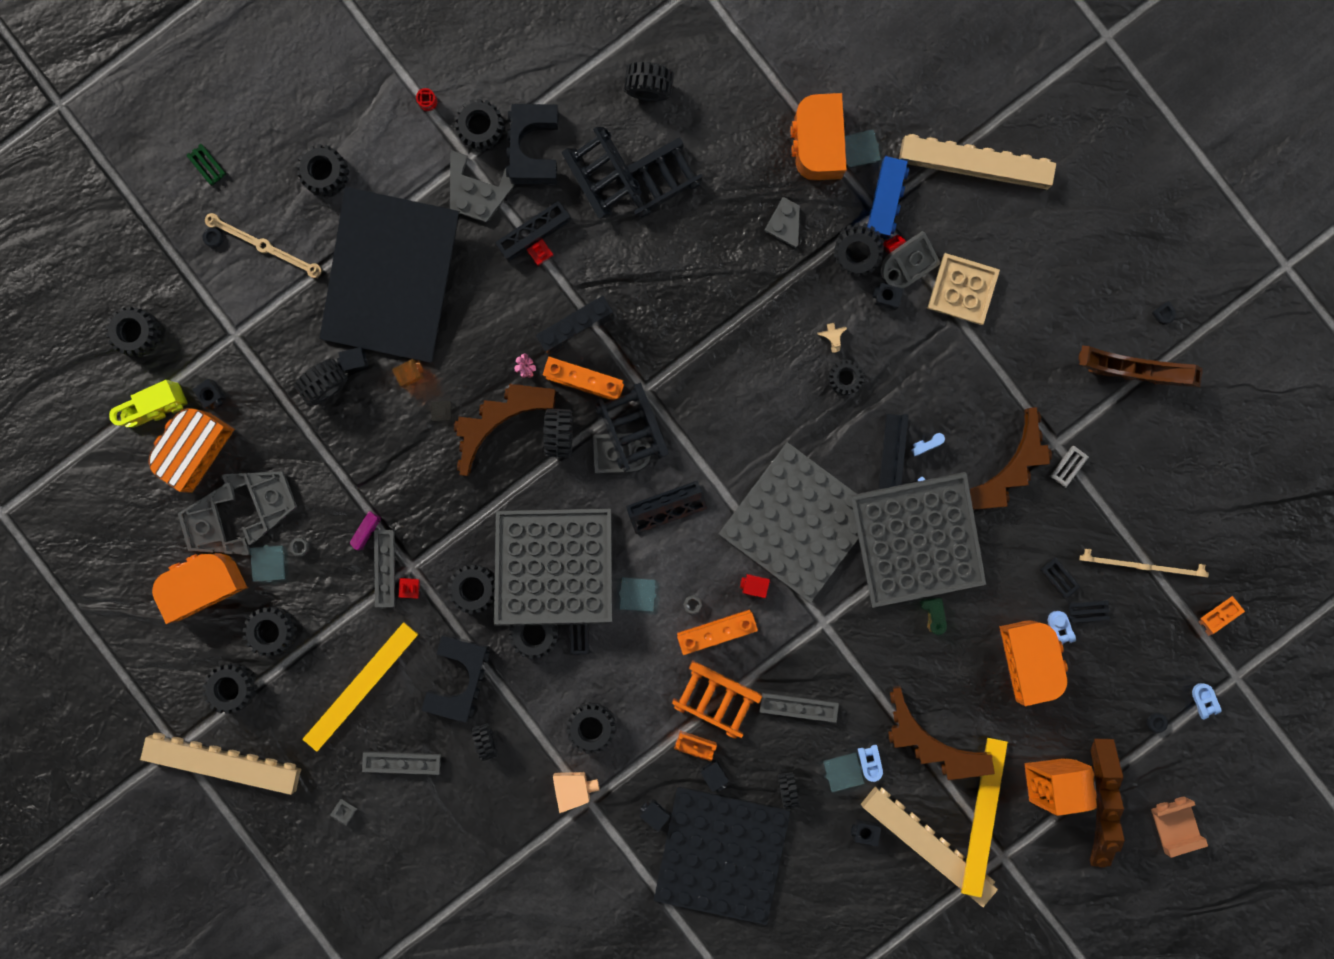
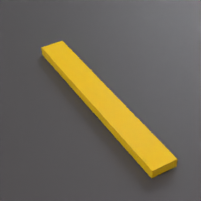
(360, 686)
(983, 821)

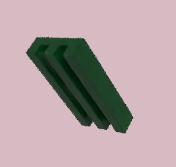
(196, 152)

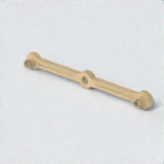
(213, 221)
(1088, 557)

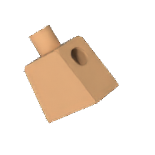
(573, 789)

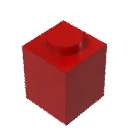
(754, 585)

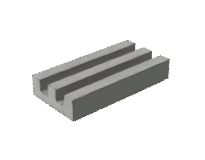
(1078, 453)

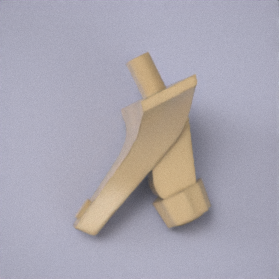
(833, 336)

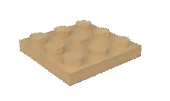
(963, 289)

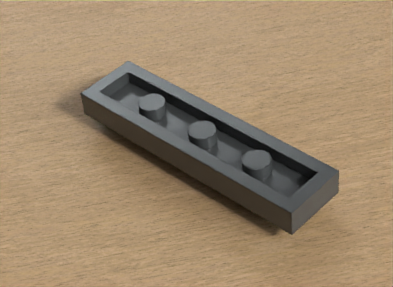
(384, 568)
(799, 707)
(401, 763)

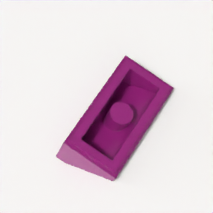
(365, 531)

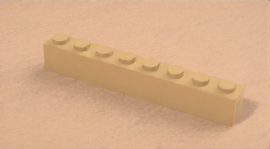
(977, 162)
(221, 764)
(922, 840)

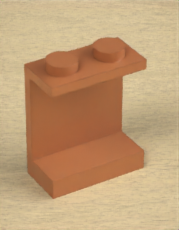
(1178, 827)

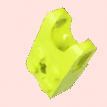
(150, 404)

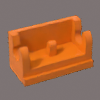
(1221, 615)
(695, 745)

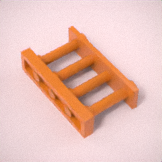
(583, 379)
(717, 632)
(732, 689)

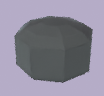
(299, 547)
(692, 604)

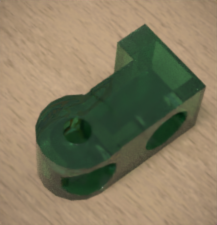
(936, 614)

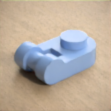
(921, 447)
(1058, 621)
(1203, 694)
(873, 769)

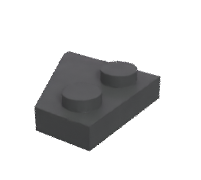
(785, 222)

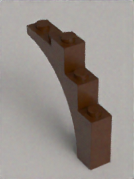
(1131, 368)
(519, 400)
(1029, 453)
(957, 763)
(1108, 779)

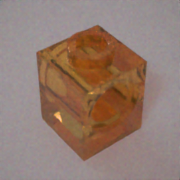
(408, 373)

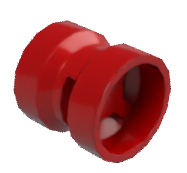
(429, 103)

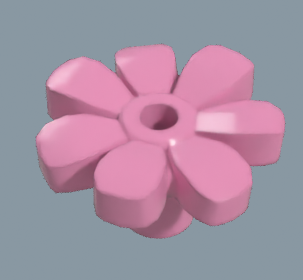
(524, 366)

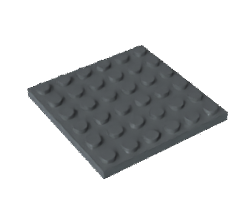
(795, 522)
(918, 539)
(553, 567)

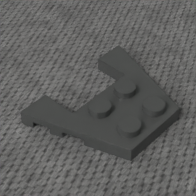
(473, 196)
(271, 498)
(204, 528)

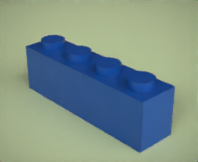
(887, 195)

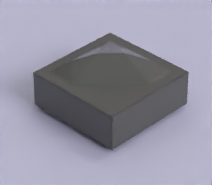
(343, 812)

